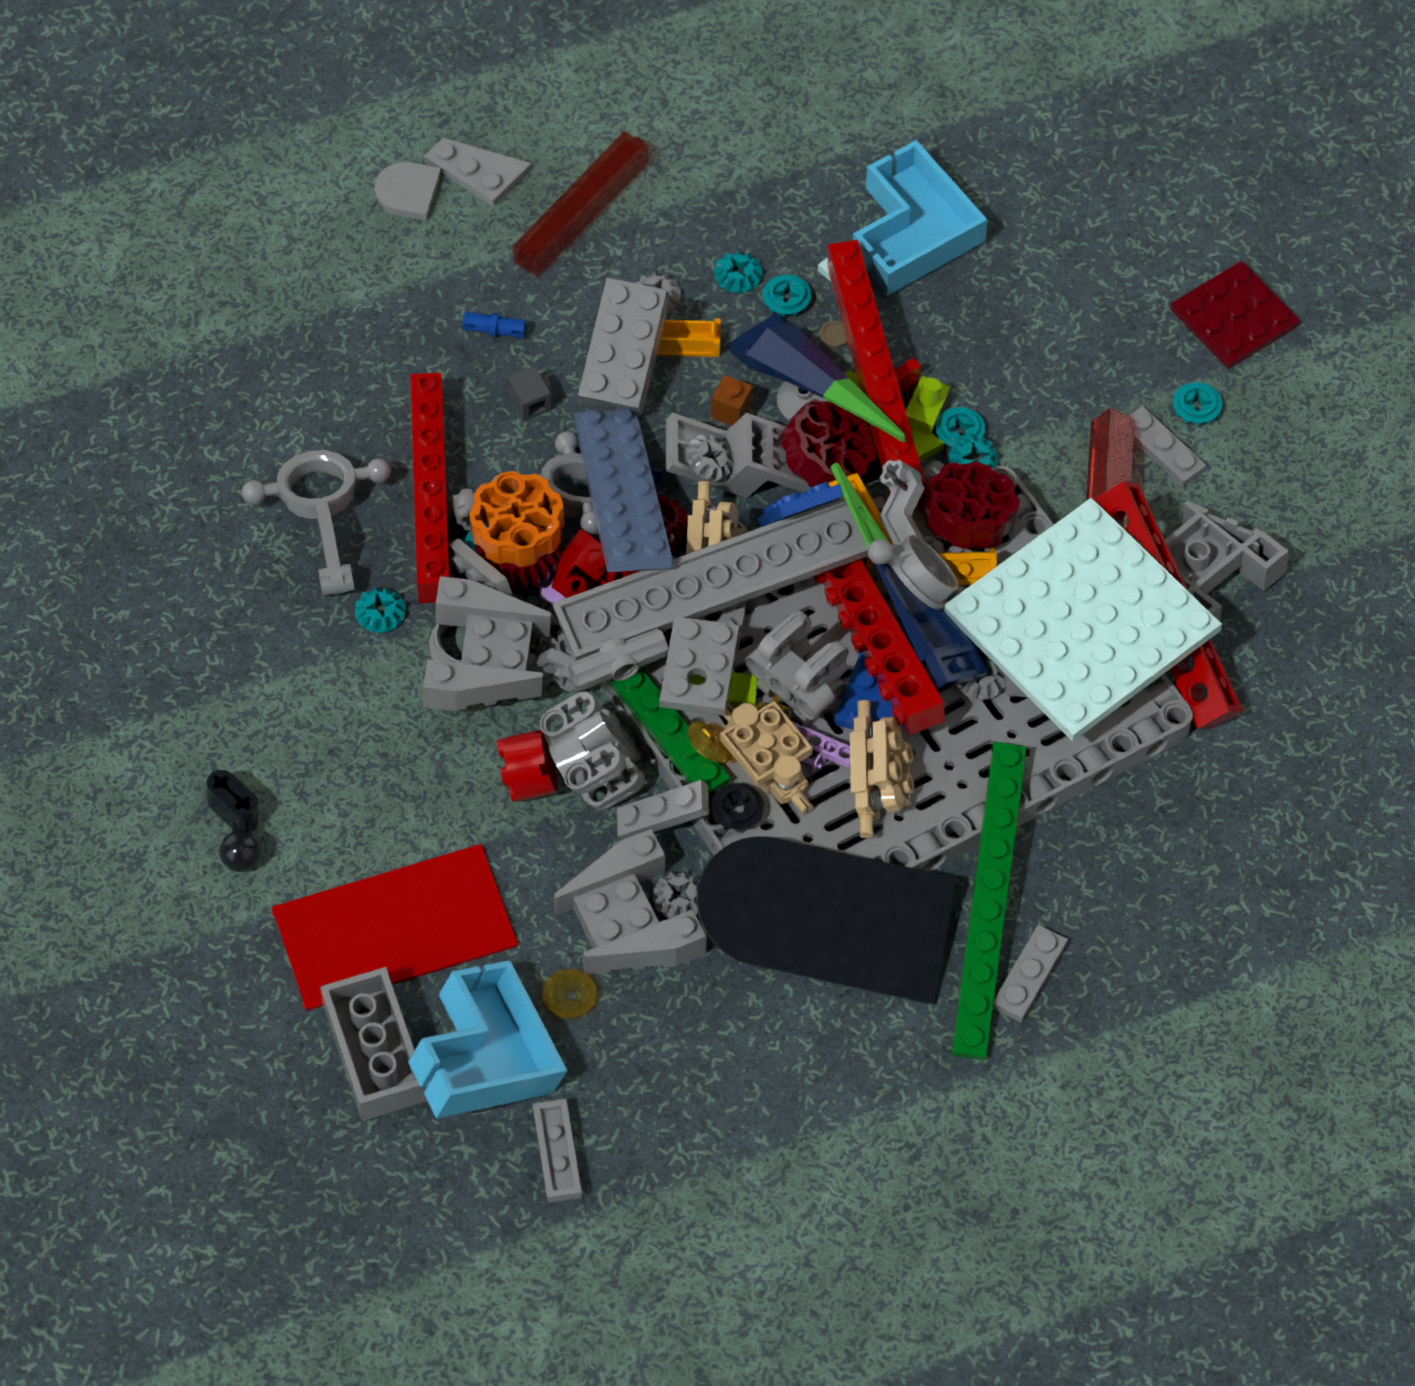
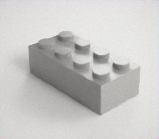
(624, 346)
(372, 1043)

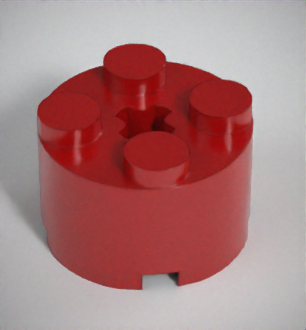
(528, 766)

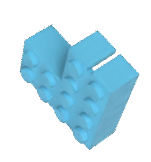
(925, 221)
(498, 1045)

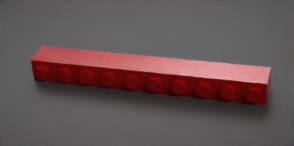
(870, 351)

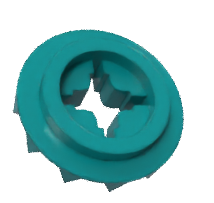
(735, 281)
(777, 287)
(1207, 397)
(966, 419)
(981, 445)
(371, 619)

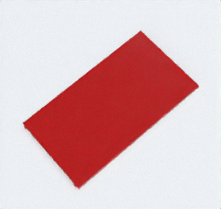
(398, 920)

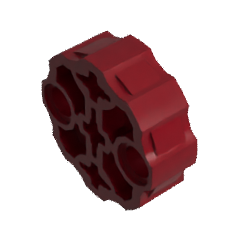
(826, 435)
(970, 505)

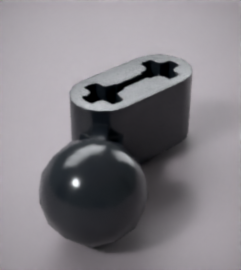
(238, 809)

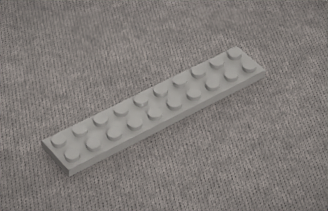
(712, 578)

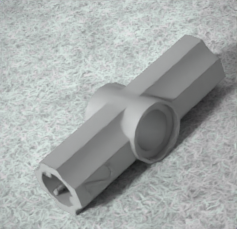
(618, 659)

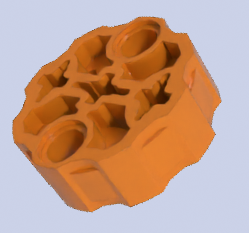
(517, 518)

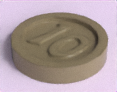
(833, 334)

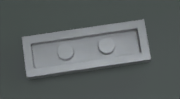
(1165, 448)
(476, 568)
(663, 810)
(1029, 973)
(557, 1150)

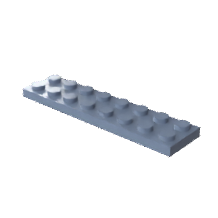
(622, 490)

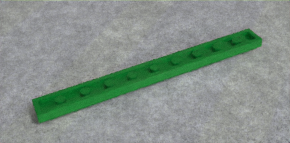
(988, 901)

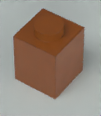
(731, 400)

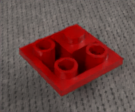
(583, 567)

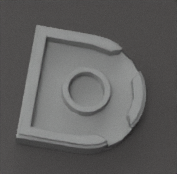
(407, 189)

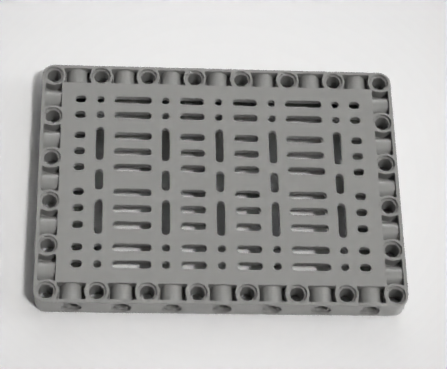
(922, 836)

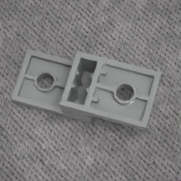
(752, 448)
(702, 650)

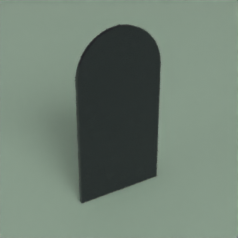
(828, 915)

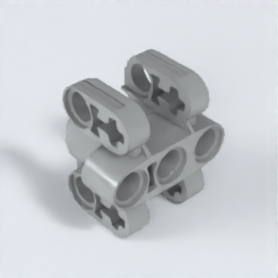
(783, 669)
(592, 750)

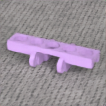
(824, 754)

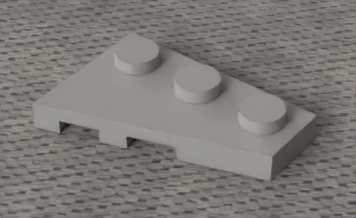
(476, 169)

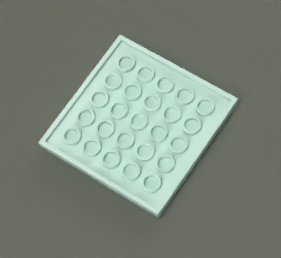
(1082, 619)

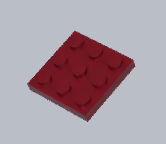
(1235, 315)

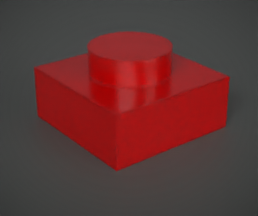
(908, 376)

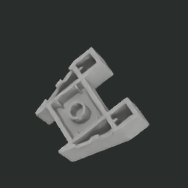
(1213, 548)
(493, 647)
(620, 916)

